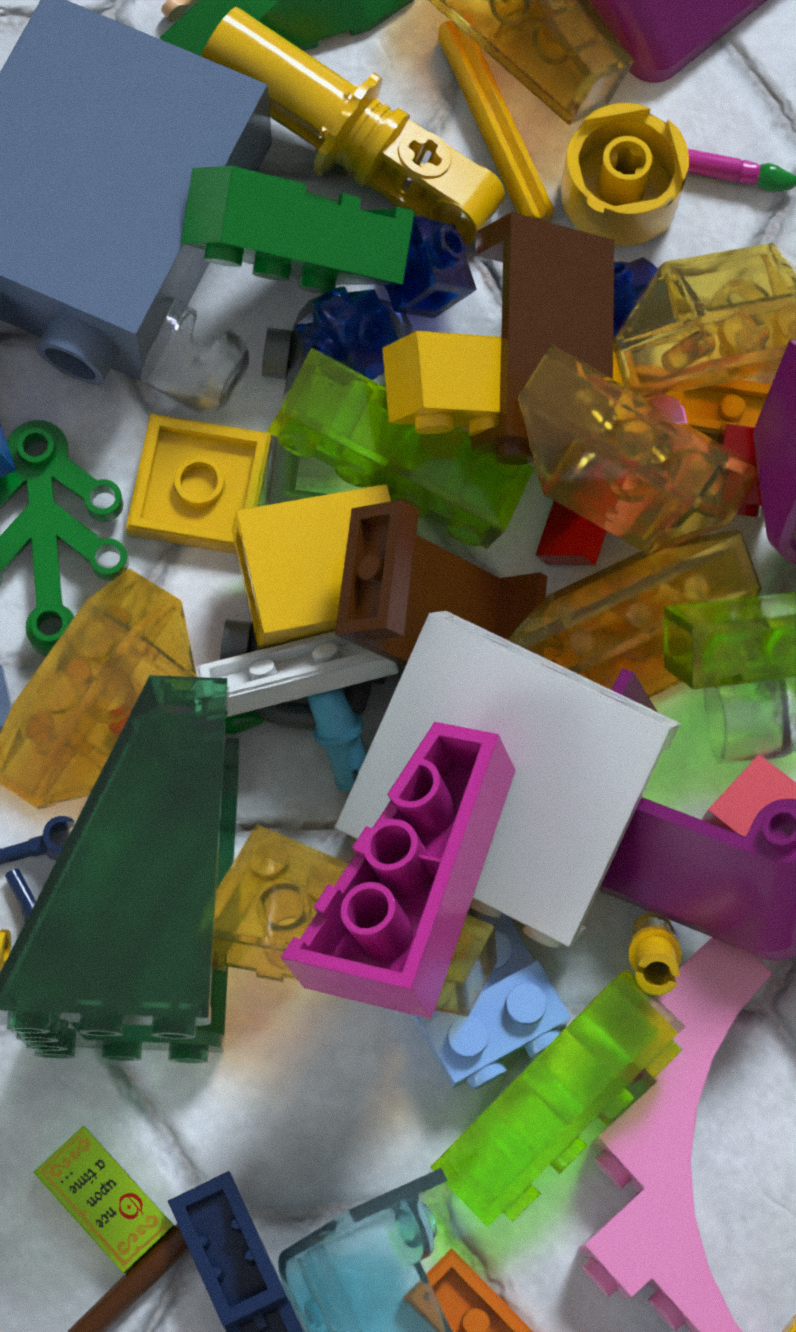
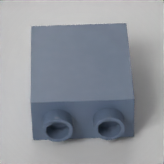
(100, 177)

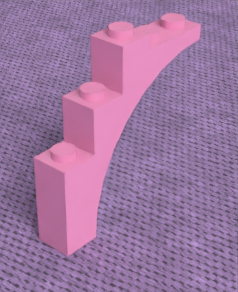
(651, 1146)

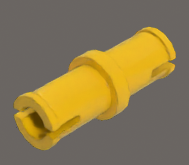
(655, 954)

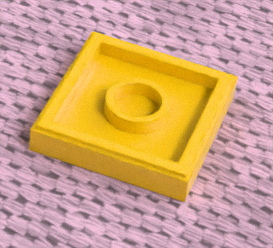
(195, 481)

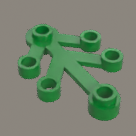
(46, 521)

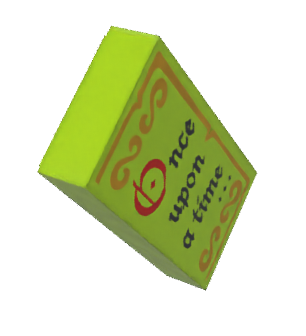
(104, 1199)

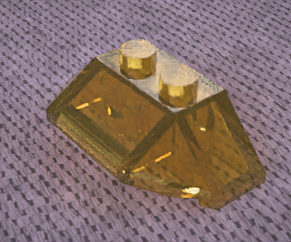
(709, 321)
(627, 458)
(619, 612)
(87, 688)

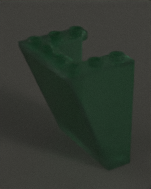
(128, 911)

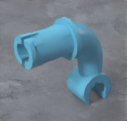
(340, 734)

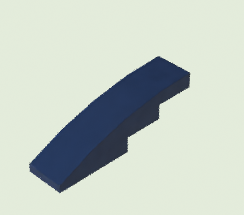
(232, 1258)

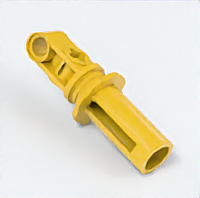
(357, 129)

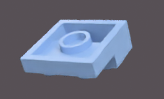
(511, 1014)

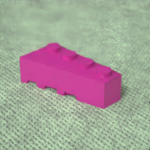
(408, 889)

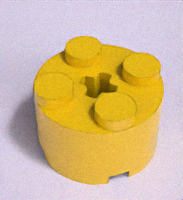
(624, 174)

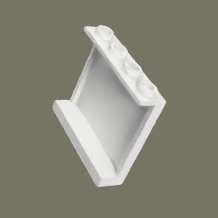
(576, 760)

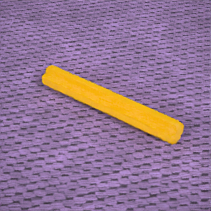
(495, 123)

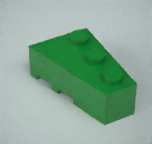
(293, 232)

